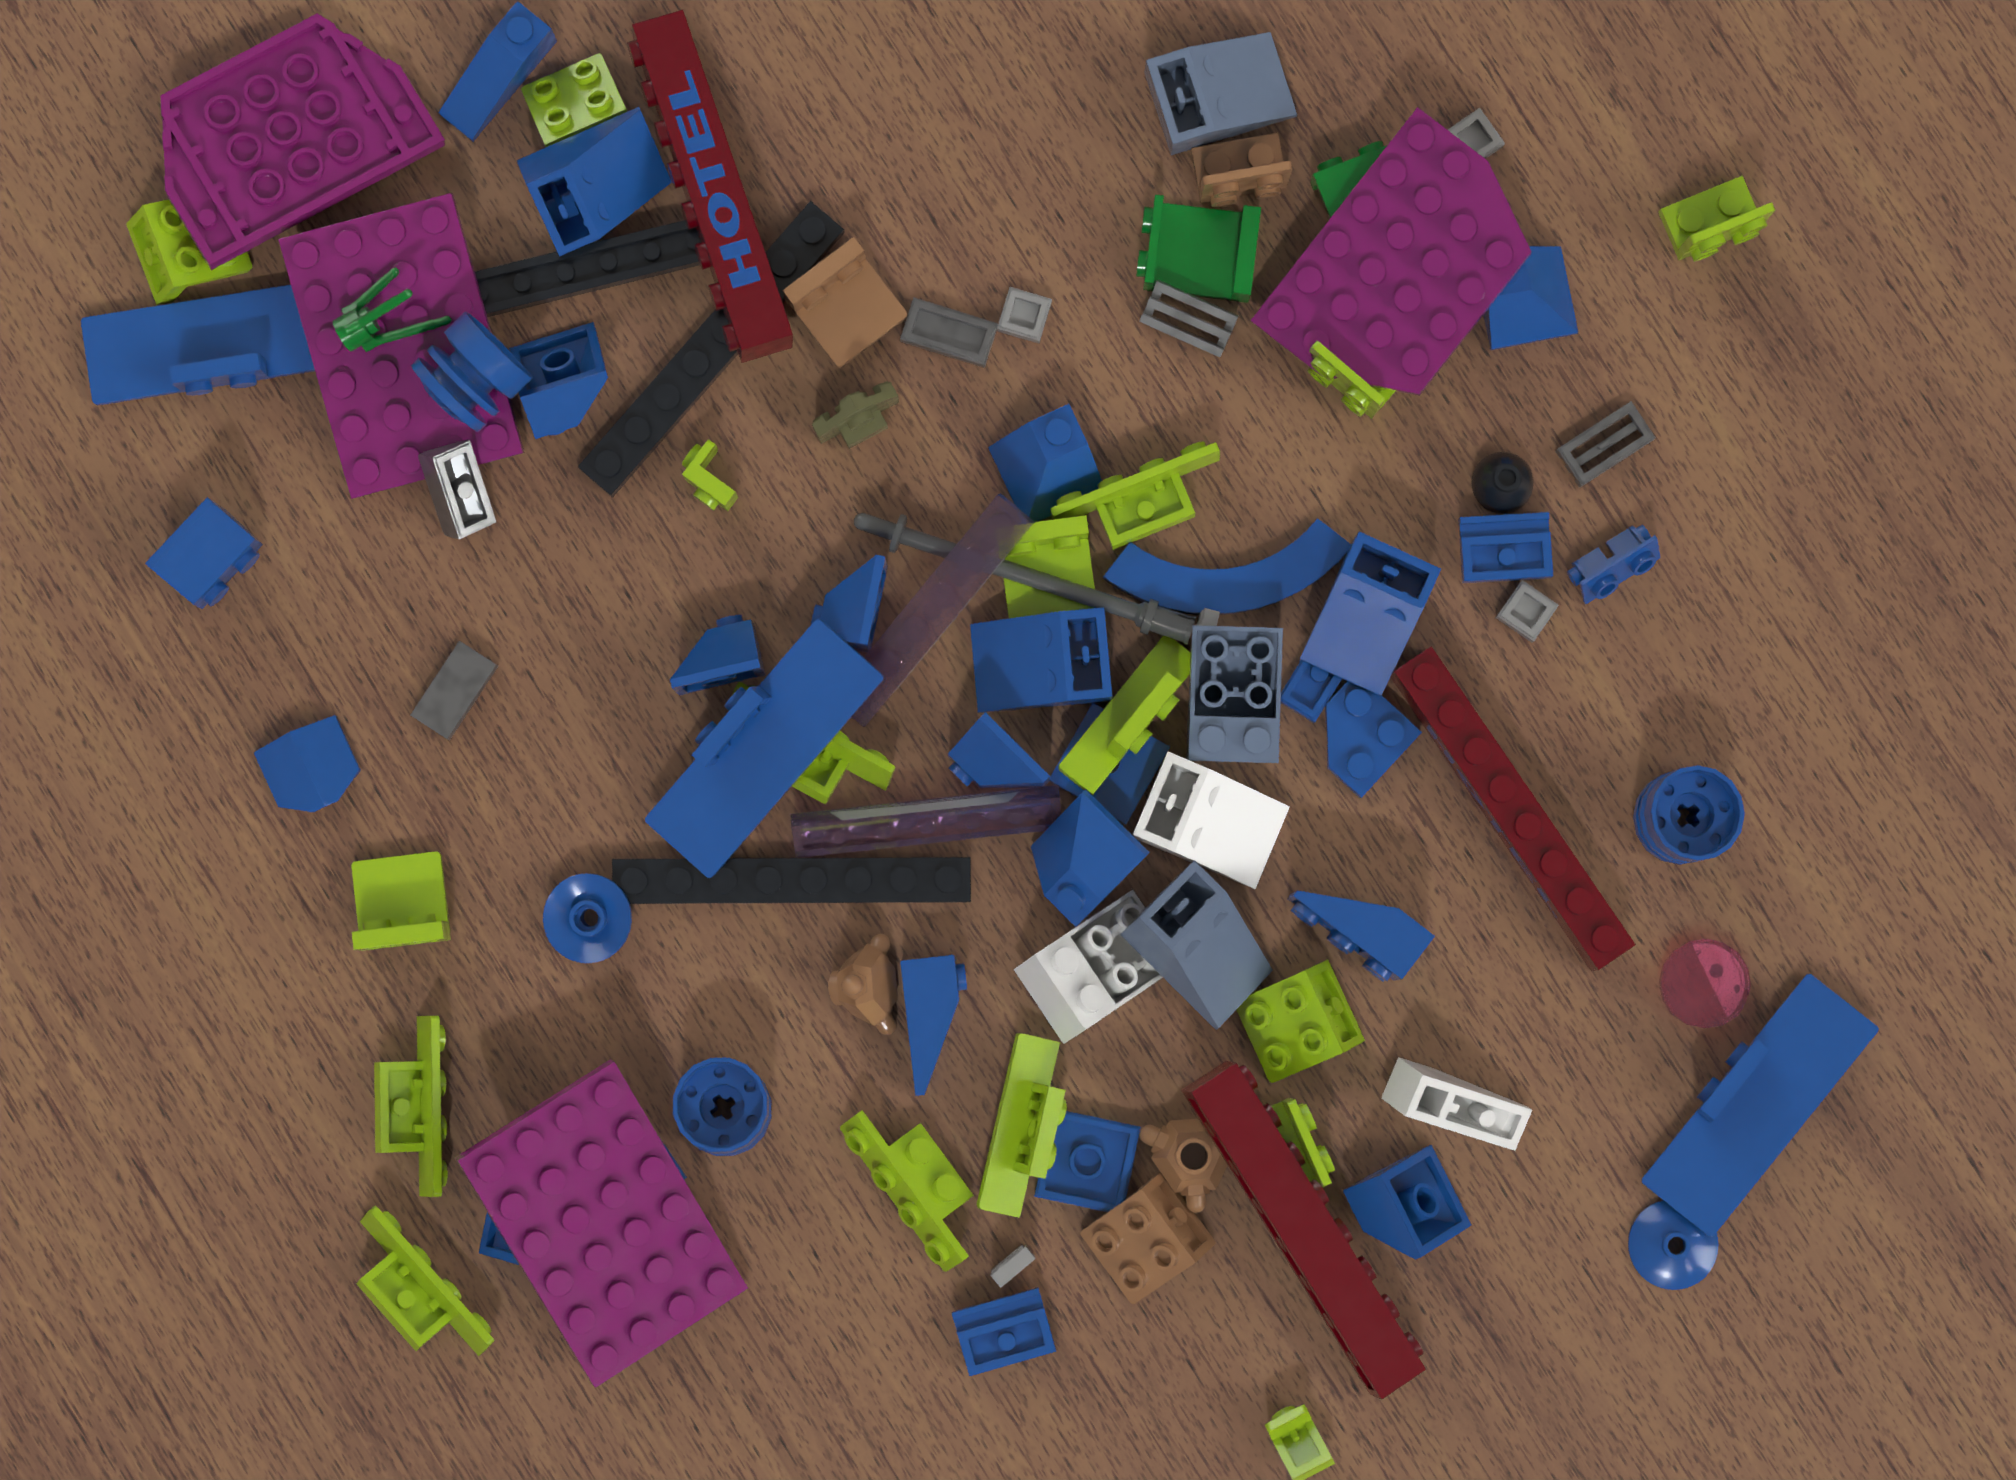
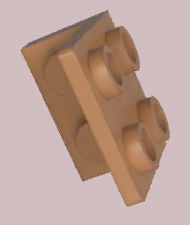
(1240, 169)
(845, 303)
(1148, 1239)

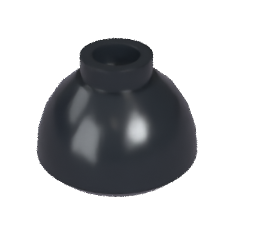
(1502, 482)

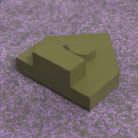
(857, 416)

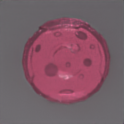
(1704, 983)

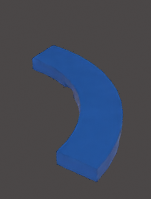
(1234, 588)

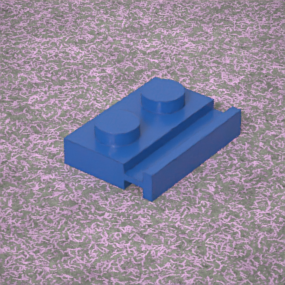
(1505, 547)
(1003, 1331)

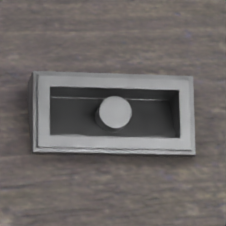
(457, 489)

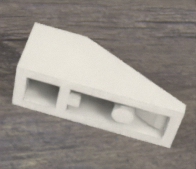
(1455, 1104)

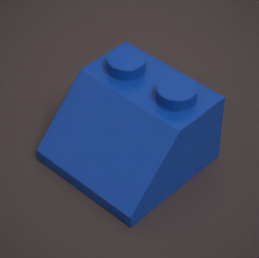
(205, 554)

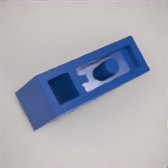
(498, 70)
(930, 1003)

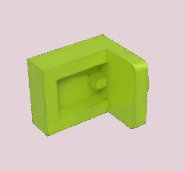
(708, 487)
(1298, 1442)

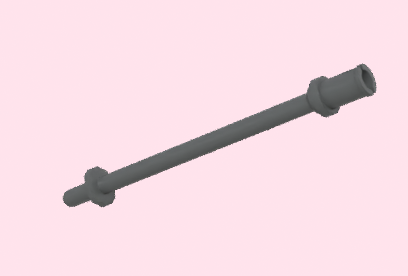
(1145, 615)

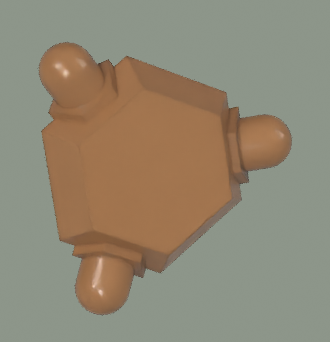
(867, 985)
(1186, 1159)

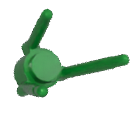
(358, 325)

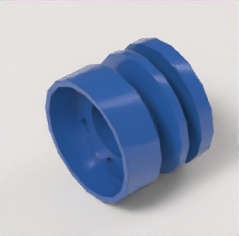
(471, 372)
(1712, 820)
(696, 1100)

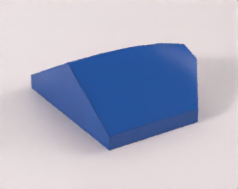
(309, 766)

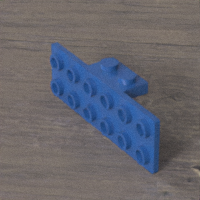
(195, 345)
(762, 747)
(1759, 1104)

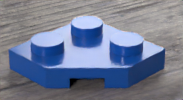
(1364, 736)

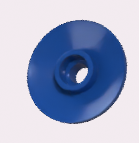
(566, 924)
(1650, 1251)

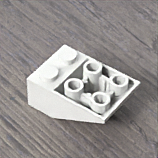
(1210, 820)
(1088, 970)

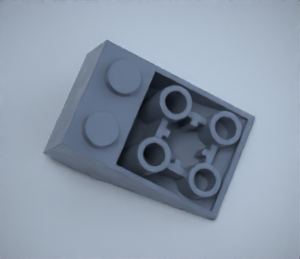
(1218, 90)
(1234, 694)
(1200, 945)

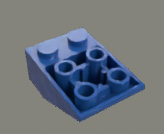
(594, 179)
(1370, 613)
(1041, 660)
(1376, 932)

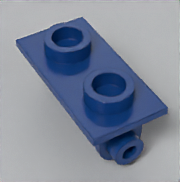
(1632, 553)

